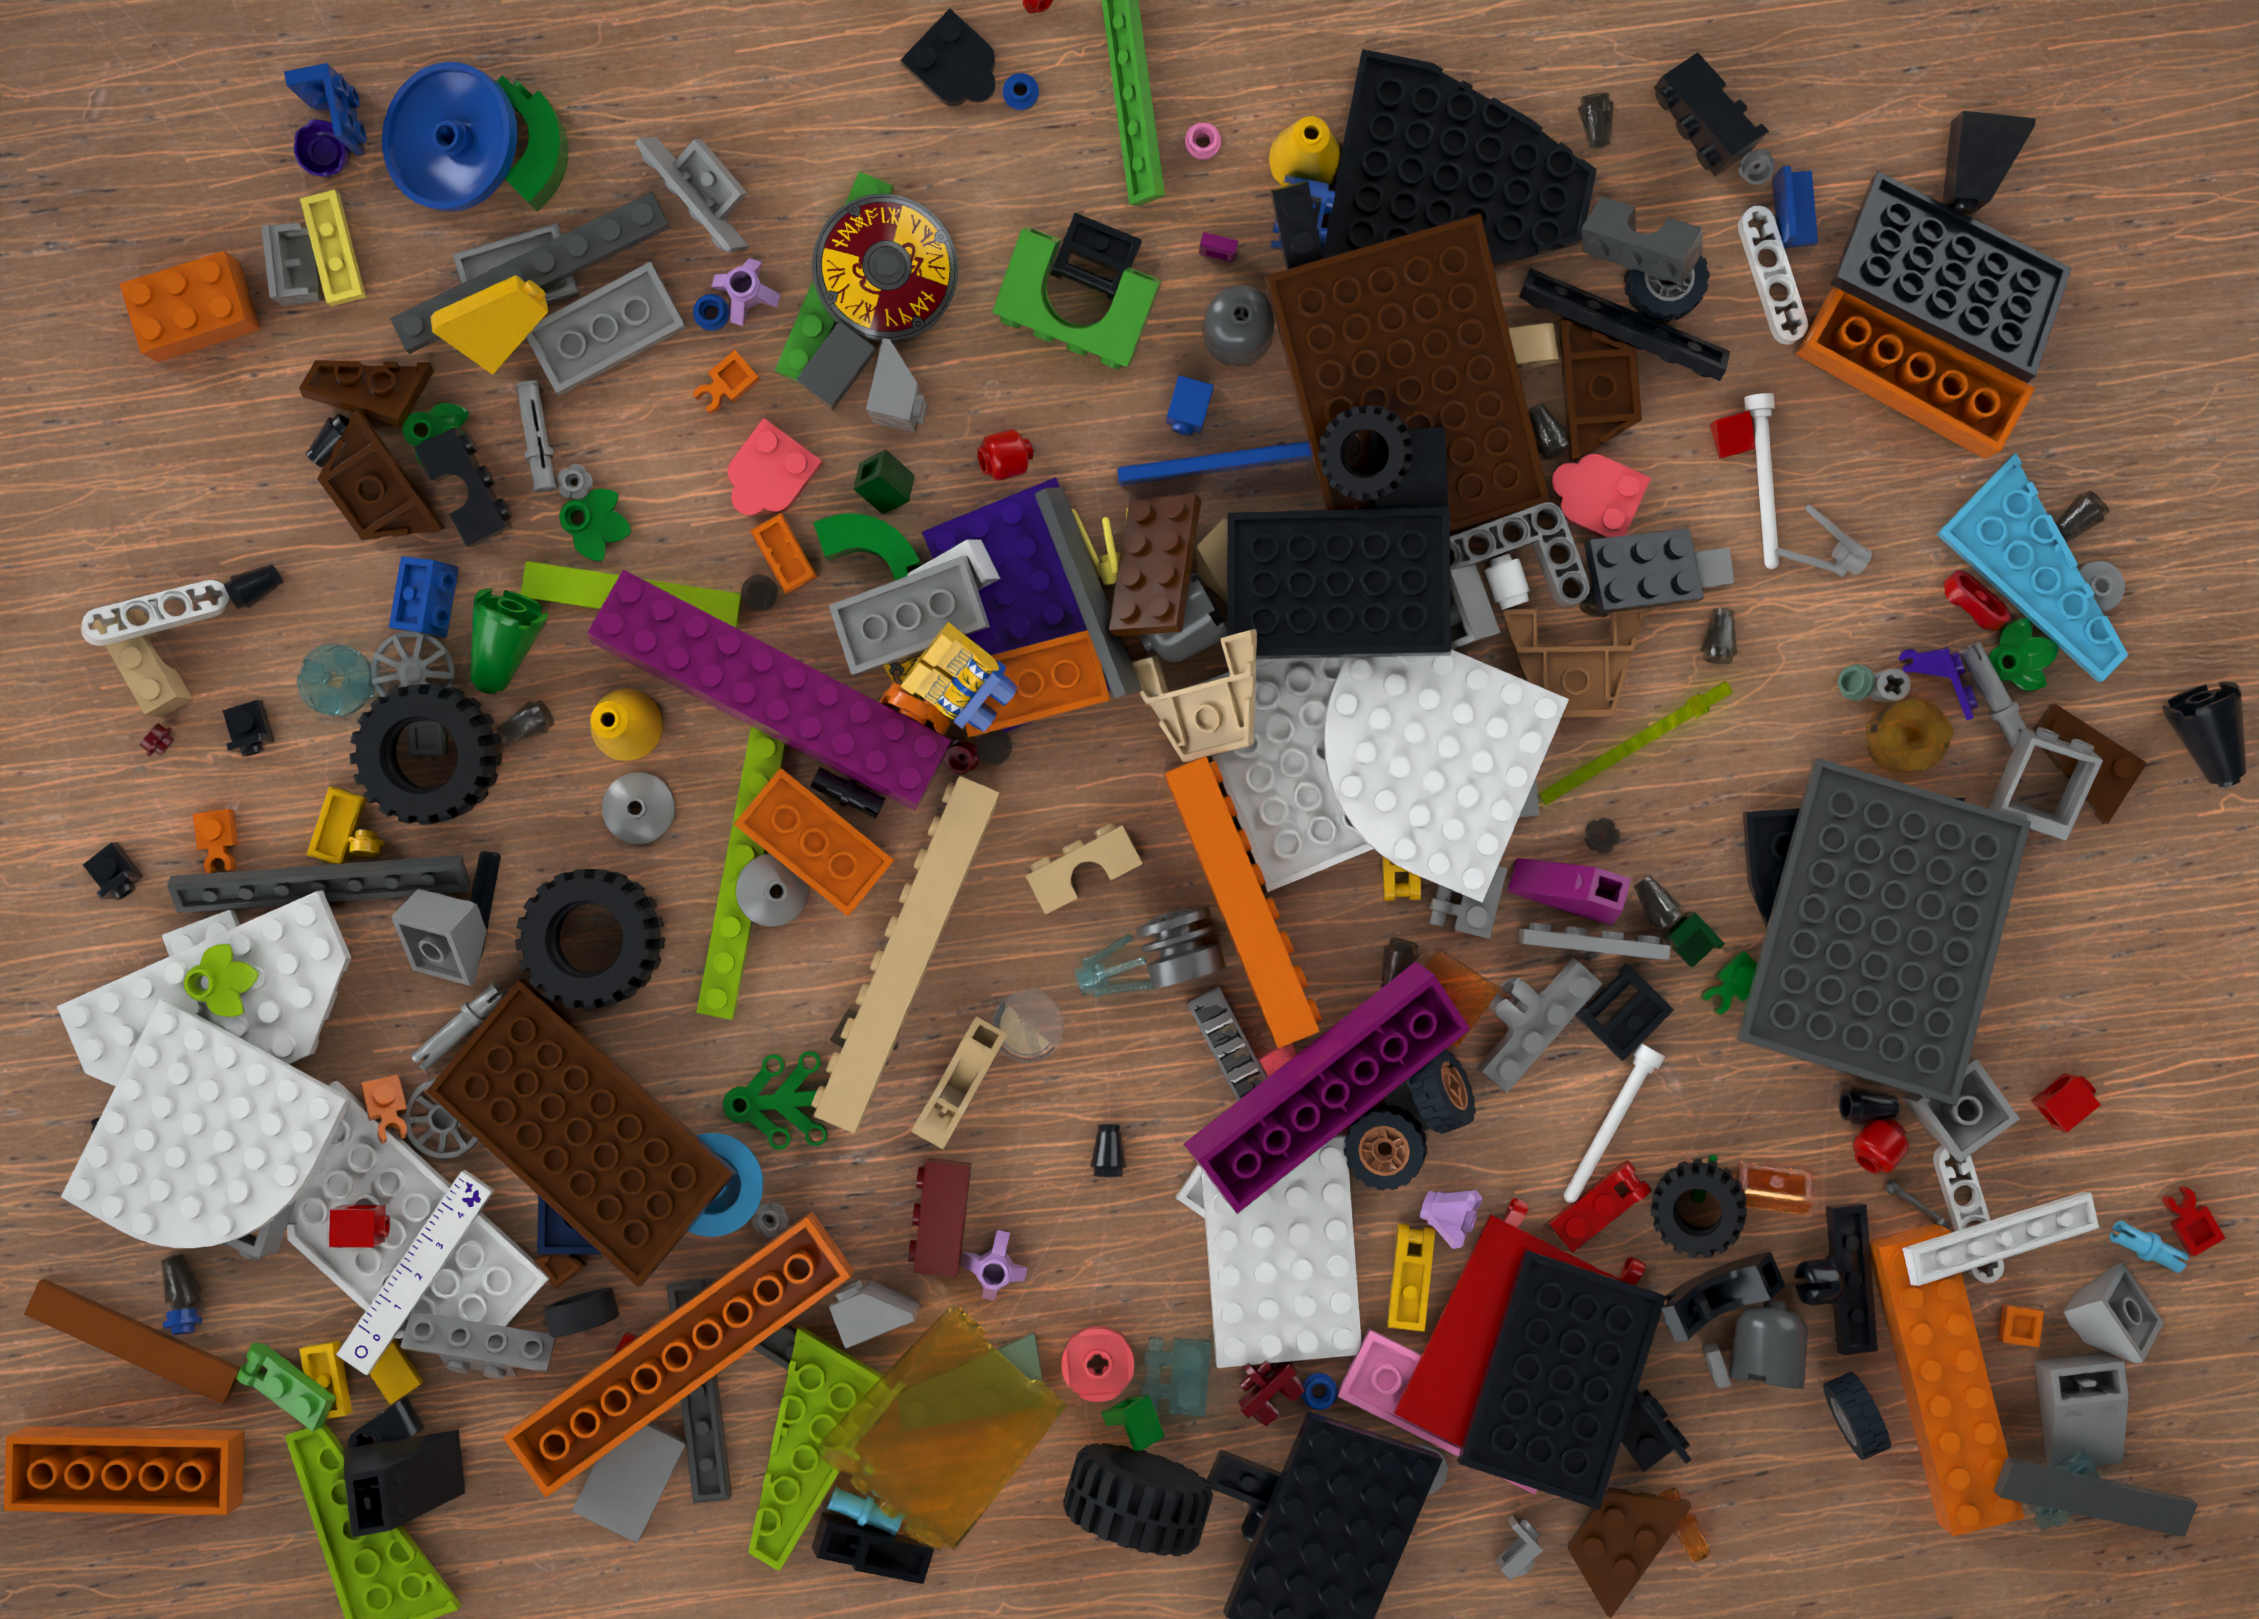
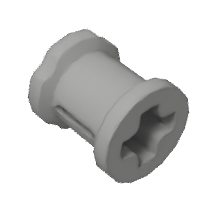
(1897, 692)

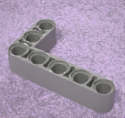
(1529, 534)

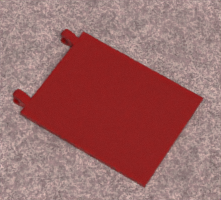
(1457, 1353)

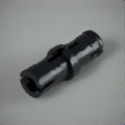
(847, 792)

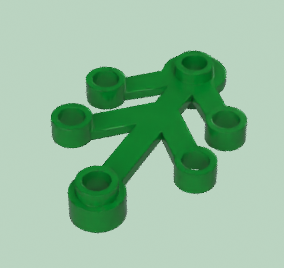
(784, 1100)

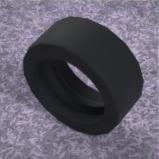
(581, 1312)

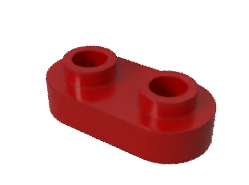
(1976, 600)

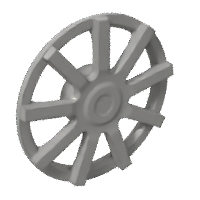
(410, 669)
(440, 1122)

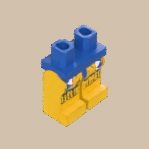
(959, 678)

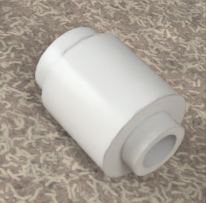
(1507, 581)

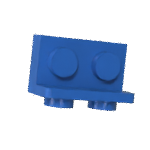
(423, 596)

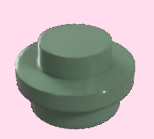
(1856, 682)

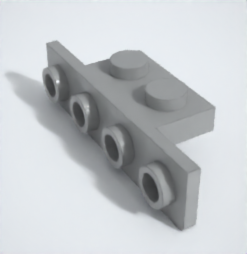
(702, 185)
(478, 1345)

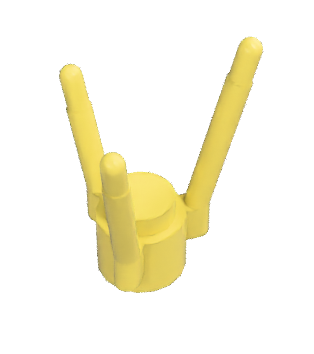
(1110, 562)

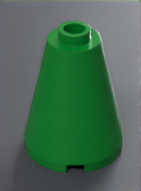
(502, 637)

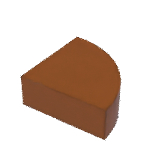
(560, 1267)

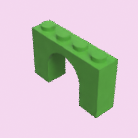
(1026, 302)

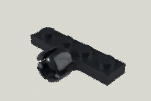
(1844, 1279)
(1245, 1482)

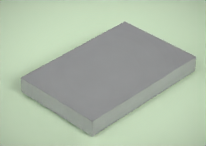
(488, 256)
(630, 1481)

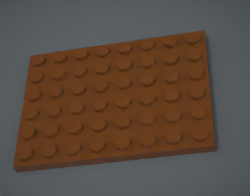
(1426, 338)

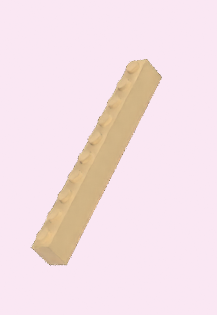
(906, 955)

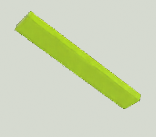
(592, 588)

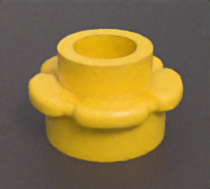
(365, 844)

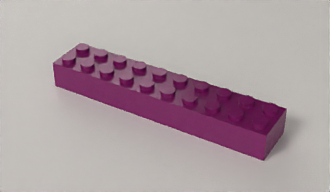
(768, 690)

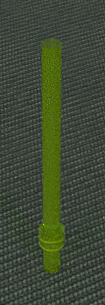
(1695, 707)

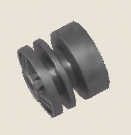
(1180, 947)

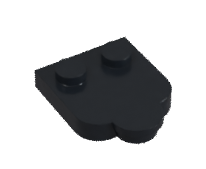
(953, 62)

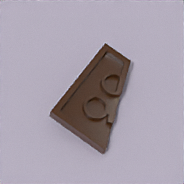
(378, 391)
(2117, 771)

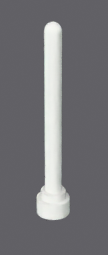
(1760, 409)
(1645, 1061)

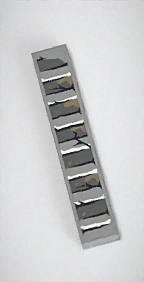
(1227, 1042)

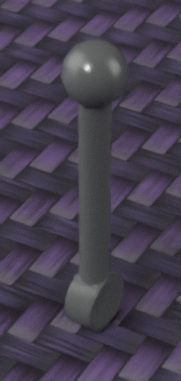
(1893, 1187)

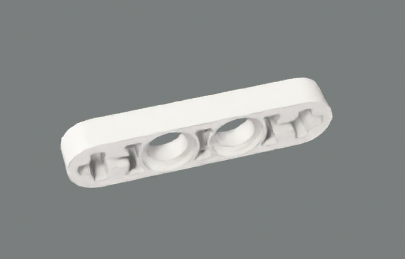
(1766, 276)
(157, 616)
(1963, 1214)

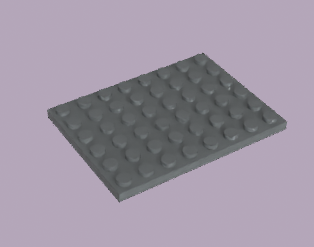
(1884, 931)

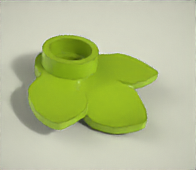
(225, 978)

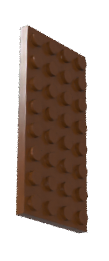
(581, 1132)

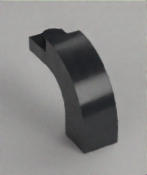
(1719, 1291)

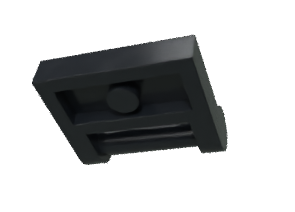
(1099, 245)
(1633, 1020)

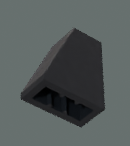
(1980, 156)

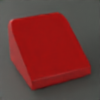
(1733, 434)

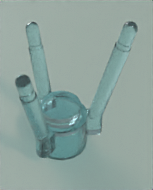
(1093, 976)

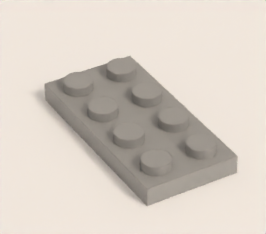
(605, 329)
(907, 615)

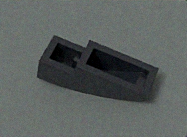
(871, 1549)

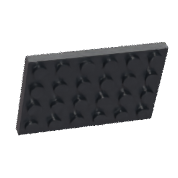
(1952, 277)
(1341, 582)
(1561, 1379)
(1333, 1525)

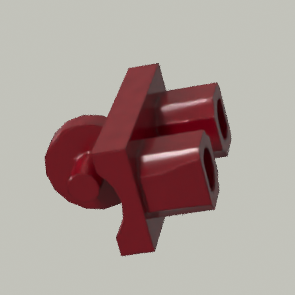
(1280, 1378)

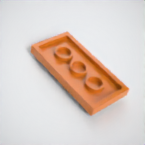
(1050, 681)
(813, 842)

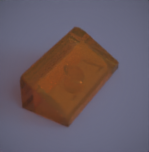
(1776, 1187)

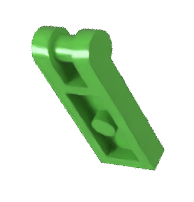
(286, 1386)

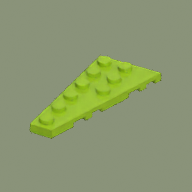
(817, 1394)
(372, 1573)

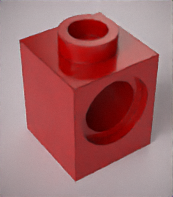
(2066, 1101)
(358, 1226)

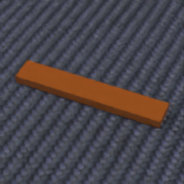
(132, 1341)

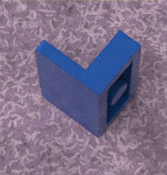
(1795, 207)

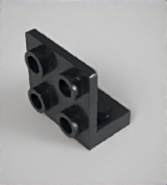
(1650, 1437)

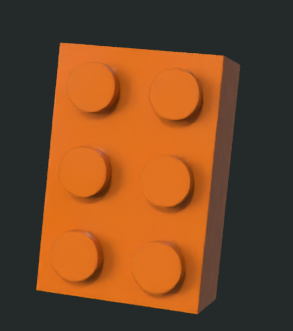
(190, 306)

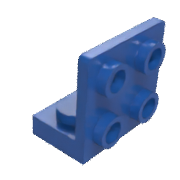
(327, 90)

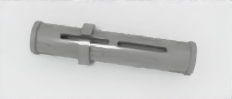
(538, 449)
(2002, 707)
(471, 1016)

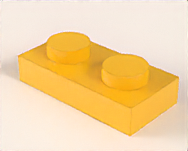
(328, 1370)

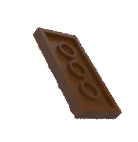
(1155, 565)

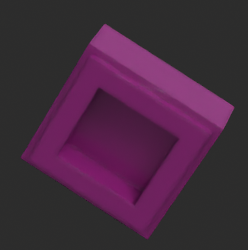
(1218, 247)

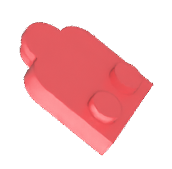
(770, 471)
(1599, 494)

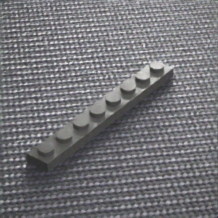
(545, 263)
(337, 881)

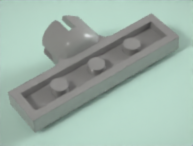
(1534, 1020)

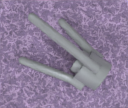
(1848, 553)

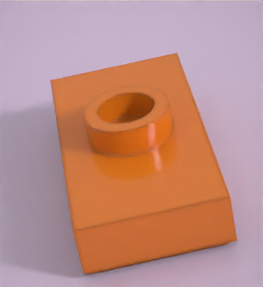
(784, 553)

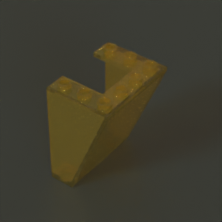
(942, 1431)

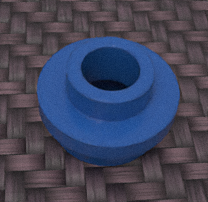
(1020, 102)
(711, 301)
(182, 1321)
(1319, 1402)

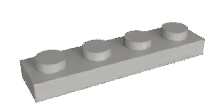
(1609, 942)

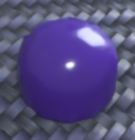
(319, 149)

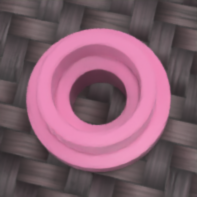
(1202, 130)

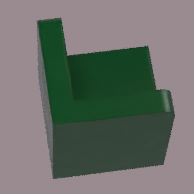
(884, 482)
(1692, 938)

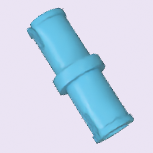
(2149, 1246)
(862, 1510)

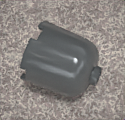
(1236, 340)
(1201, 627)
(1770, 1346)

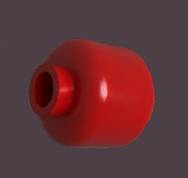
(1004, 455)
(1880, 1146)

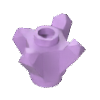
(745, 290)
(1452, 1214)
(994, 1267)

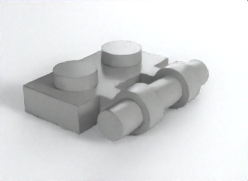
(1471, 915)

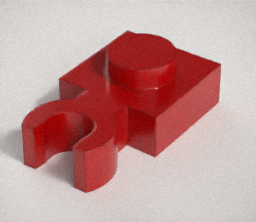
(2195, 1225)

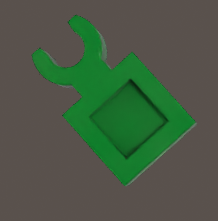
(1735, 979)

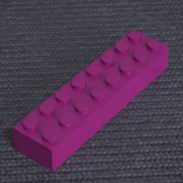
(1327, 1086)

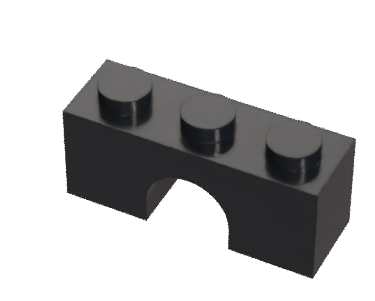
(483, 513)

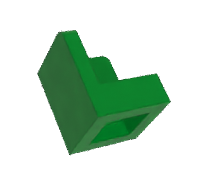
(1139, 1420)

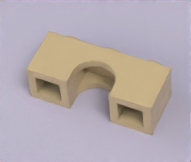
(150, 680)
(1053, 880)

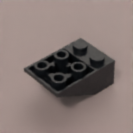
(401, 1480)

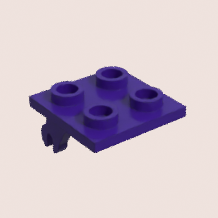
(1943, 664)

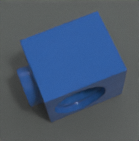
(1189, 405)

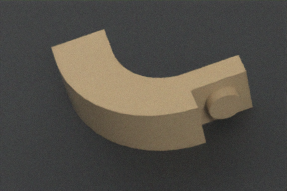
(959, 1082)

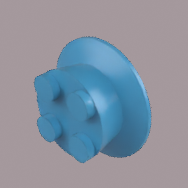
(740, 1196)

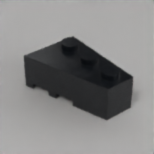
(1707, 114)

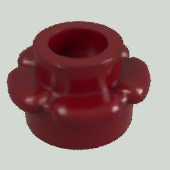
(157, 740)
(955, 763)

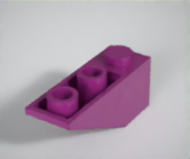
(1571, 888)

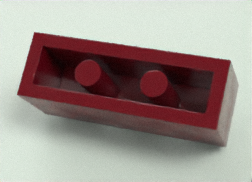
(940, 1217)

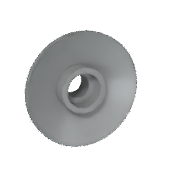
(656, 812)
(754, 894)

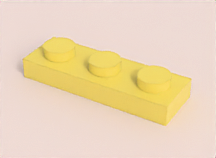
(332, 248)

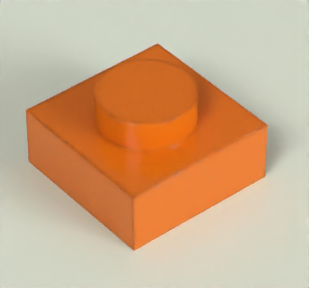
(2021, 1325)

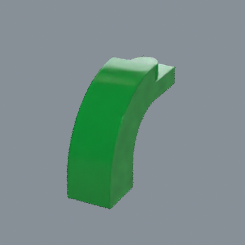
(546, 155)
(863, 533)

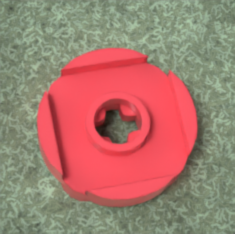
(1083, 1379)

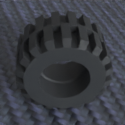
(1334, 460)
(1689, 1237)

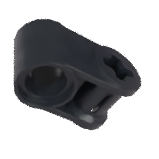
(392, 1424)

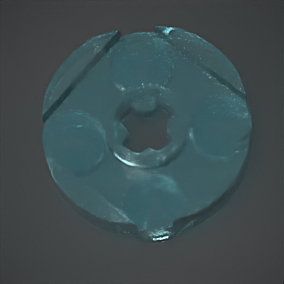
(315, 674)

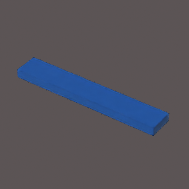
(1213, 463)

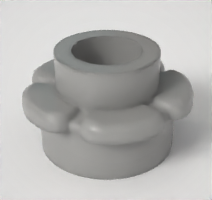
(1760, 172)
(583, 486)
(777, 1212)

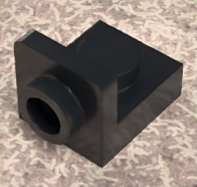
(248, 728)
(113, 872)

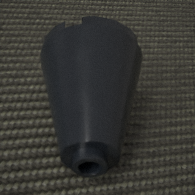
(2211, 730)

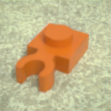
(731, 378)
(216, 832)
(384, 1101)

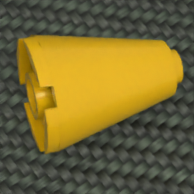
(1305, 151)
(626, 724)

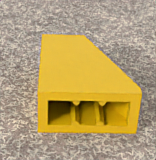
(492, 321)

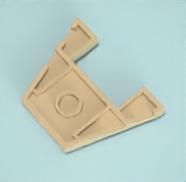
(1211, 714)

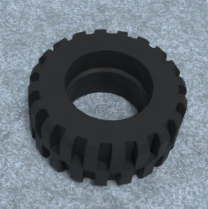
(378, 759)
(542, 938)
(1137, 1499)

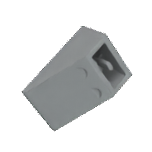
(2083, 1407)

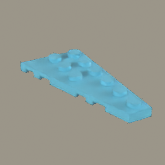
(2026, 559)

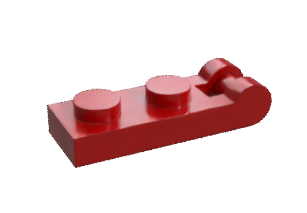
(1598, 1206)

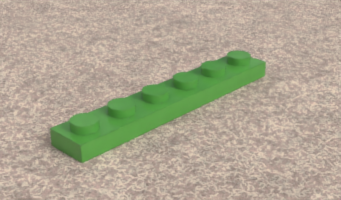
(1133, 101)
(813, 321)

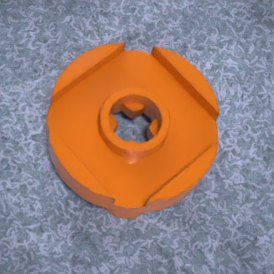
(915, 709)

